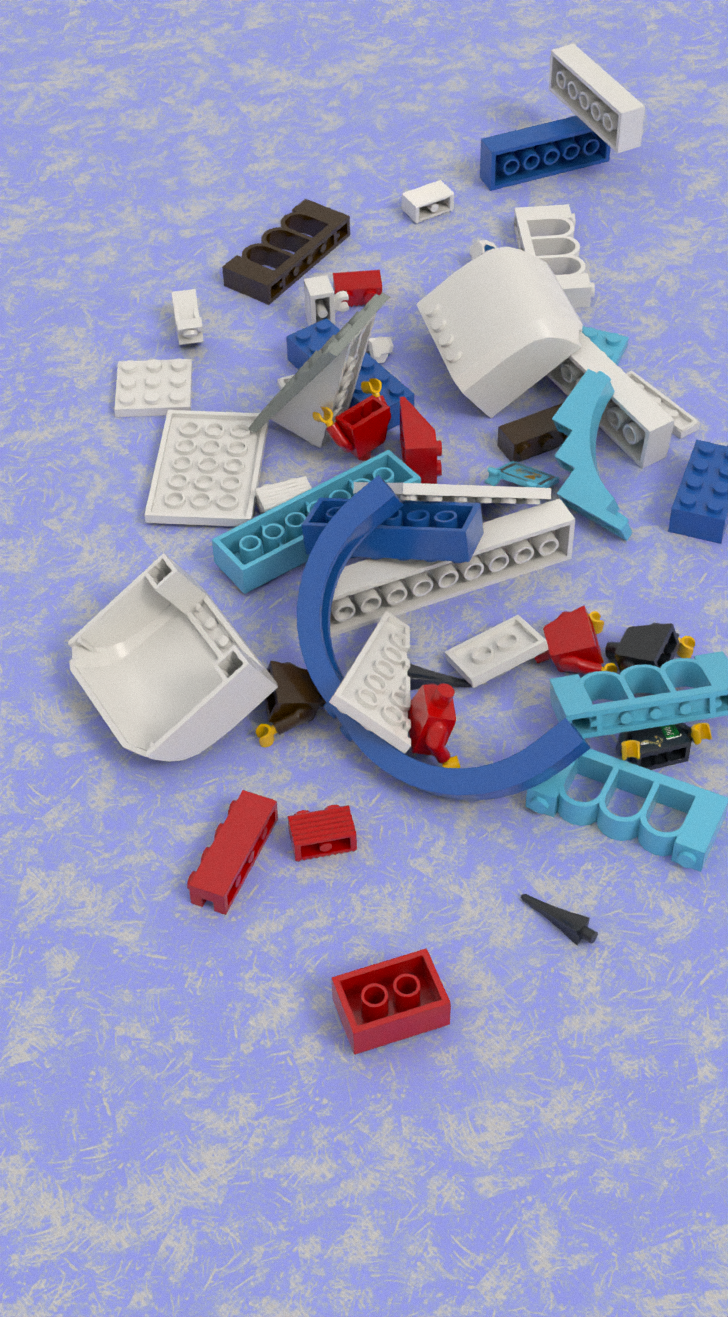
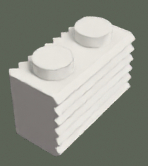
(428, 201)
(275, 494)

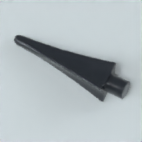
(421, 676)
(570, 923)

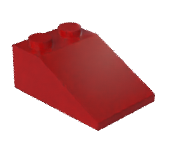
(419, 444)

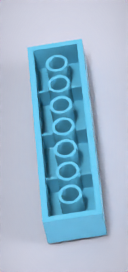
(275, 539)

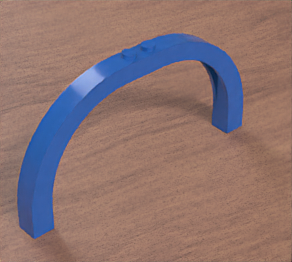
(320, 577)

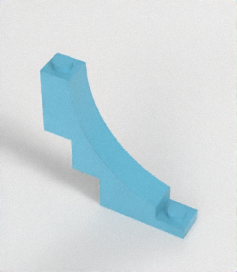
(580, 420)

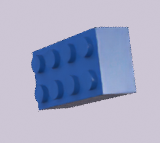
(702, 497)

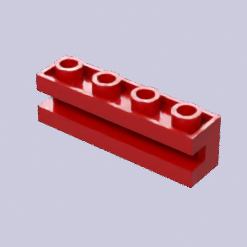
(233, 851)

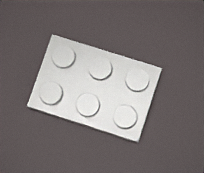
(496, 651)

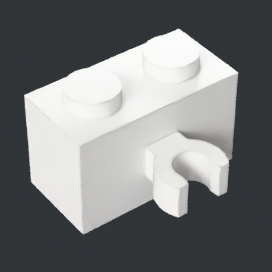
(321, 301)

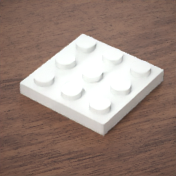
(153, 387)

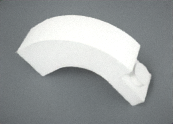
(187, 317)

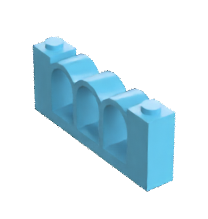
(706, 673)
(687, 845)

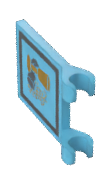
(520, 475)

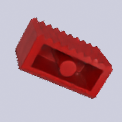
(359, 285)
(322, 832)

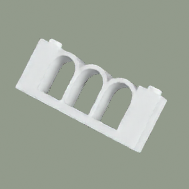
(549, 235)

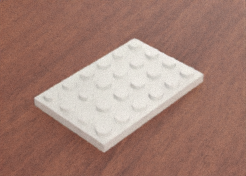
(206, 469)
(465, 493)

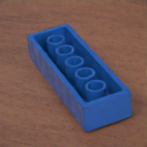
(540, 152)
(306, 341)
(413, 532)

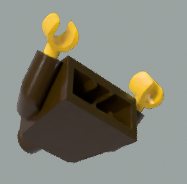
(291, 703)

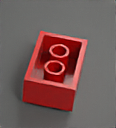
(390, 1001)

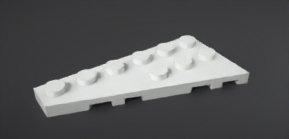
(378, 684)

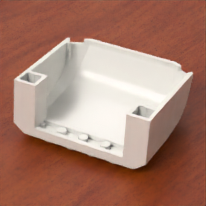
(501, 325)
(167, 666)

